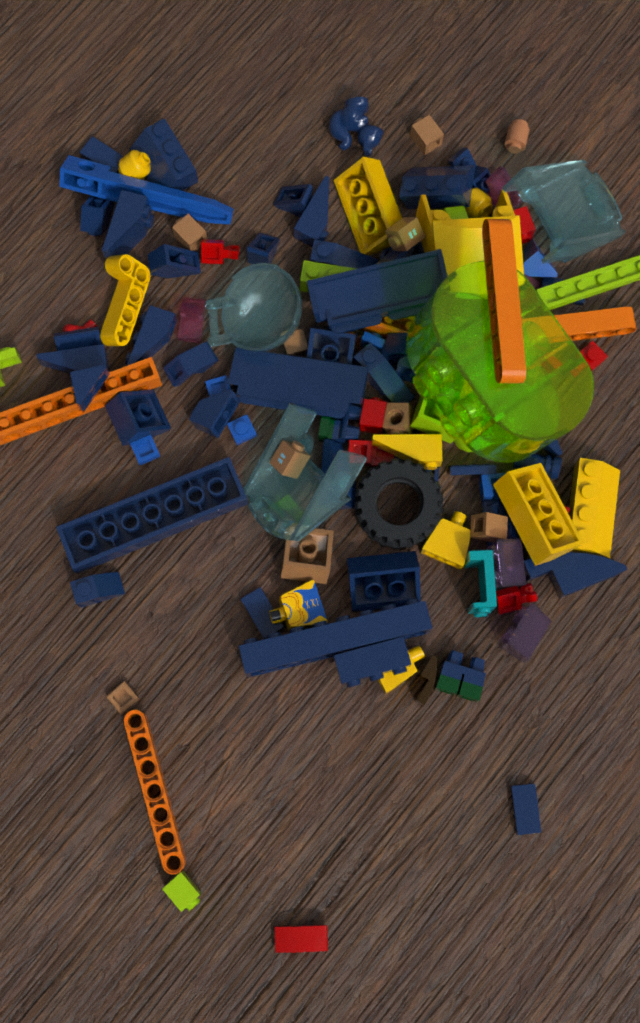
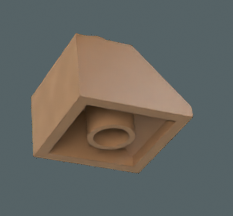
(309, 557)

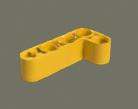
(127, 299)

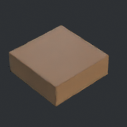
(296, 344)
(122, 697)

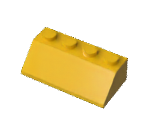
(368, 204)
(594, 505)
(537, 513)

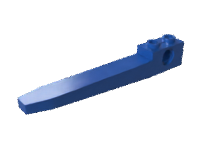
(100, 182)

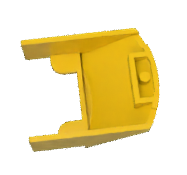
(462, 238)

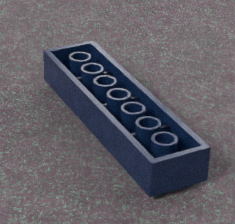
(152, 515)
(335, 638)

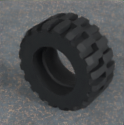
(406, 473)

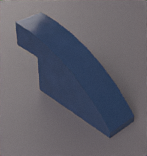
(574, 571)

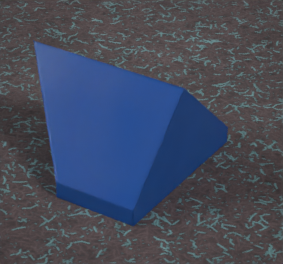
(532, 262)

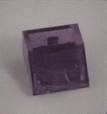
(508, 562)
(526, 633)

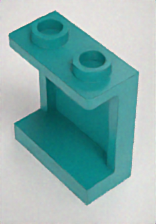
(484, 562)

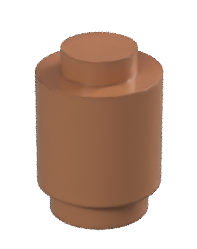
(517, 136)

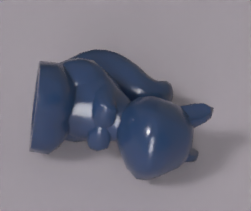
(353, 119)

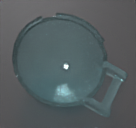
(258, 309)

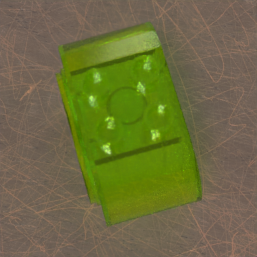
(455, 367)

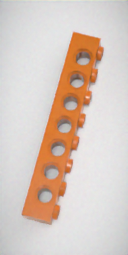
(62, 404)

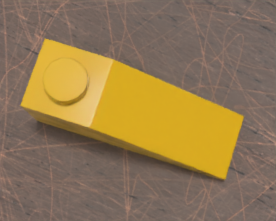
(416, 447)

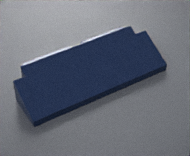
(377, 291)
(309, 383)

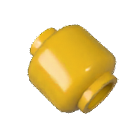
(135, 164)
(480, 204)

